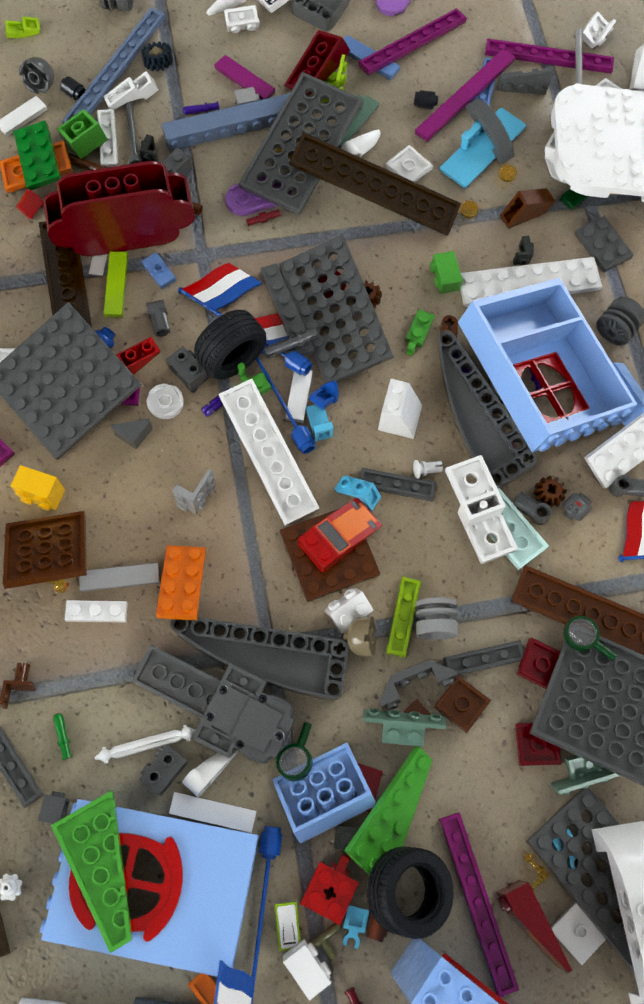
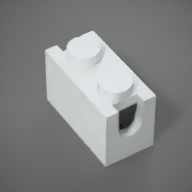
(307, 969)

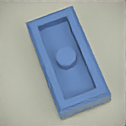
(158, 270)

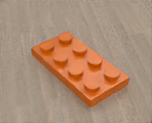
(13, 173)
(181, 582)

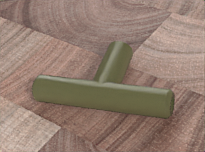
(322, 940)

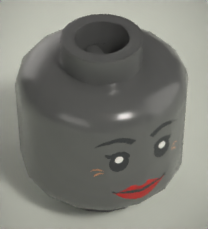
(576, 506)

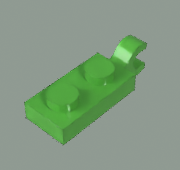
(418, 330)

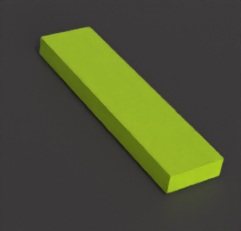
(116, 284)
(403, 617)

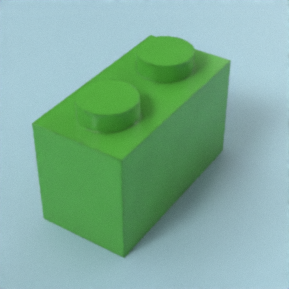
(446, 272)

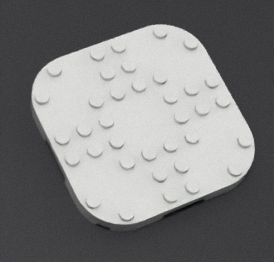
(599, 140)

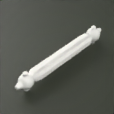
(145, 744)

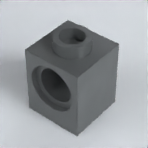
(53, 807)

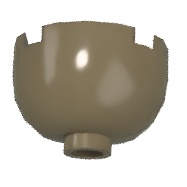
(361, 636)

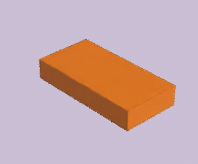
(204, 988)

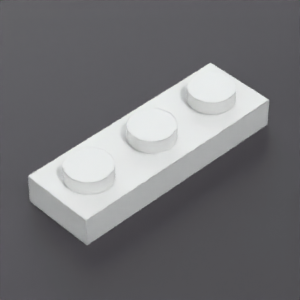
(96, 611)

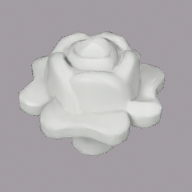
(10, 887)

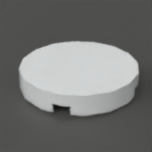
(165, 401)

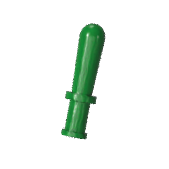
(62, 736)

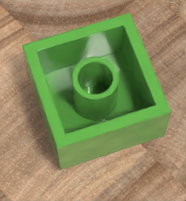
(82, 134)

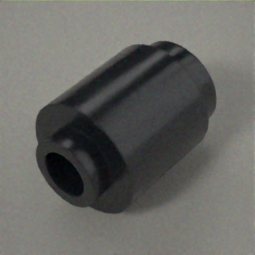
(72, 88)
(425, 99)

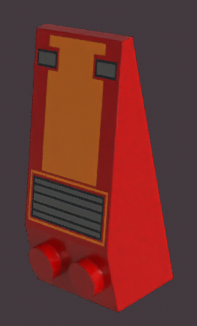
(338, 534)

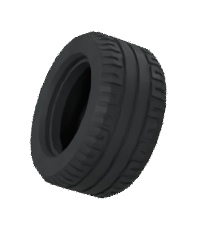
(229, 341)
(437, 896)

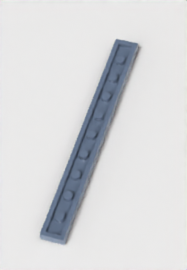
(118, 63)

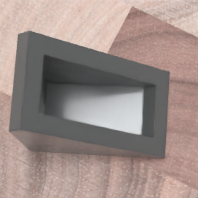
(133, 431)

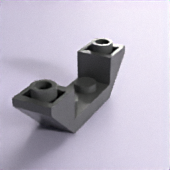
(443, 676)

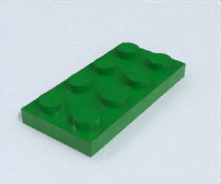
(37, 155)

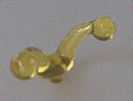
(542, 874)

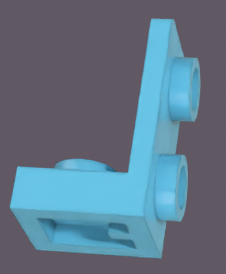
(319, 423)
(360, 489)

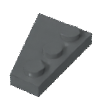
(529, 82)

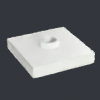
(409, 164)
(577, 933)

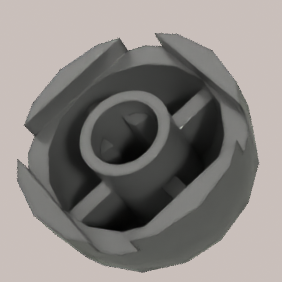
(36, 75)

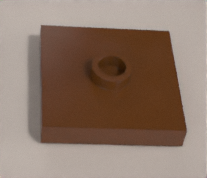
(462, 704)

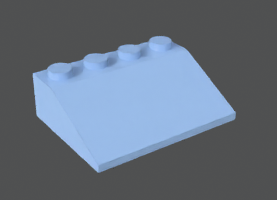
(326, 796)

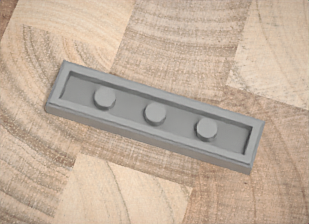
(120, 577)

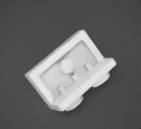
(241, 19)
(596, 30)
(348, 608)

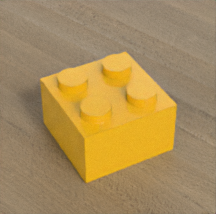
(37, 488)

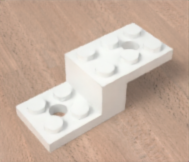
(481, 509)

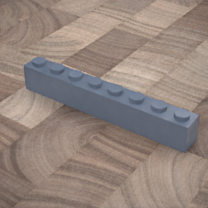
(222, 123)

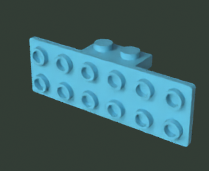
(476, 150)

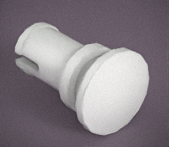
(424, 468)

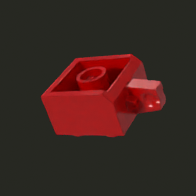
(343, 887)

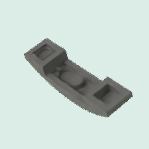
(494, 129)

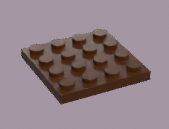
(45, 550)
(349, 571)

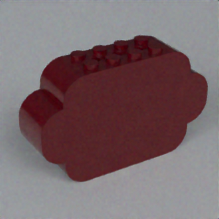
(118, 208)

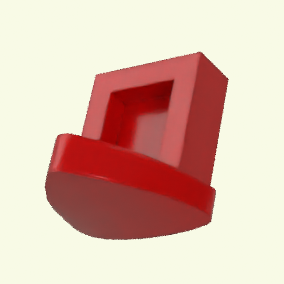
(29, 204)

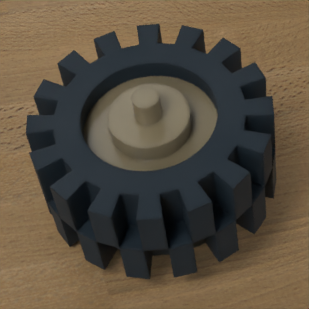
(157, 56)

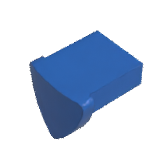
(325, 395)

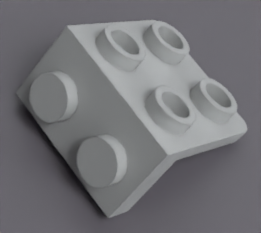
(194, 501)

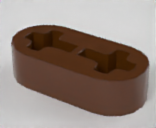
(444, 326)

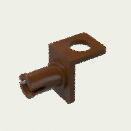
(19, 683)

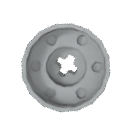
(436, 614)

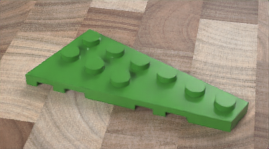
(392, 814)
(95, 857)

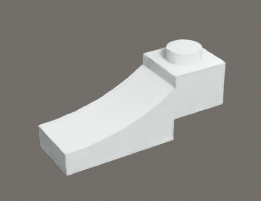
(131, 90)

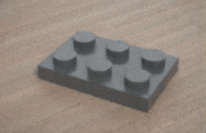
(604, 244)

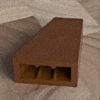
(526, 206)

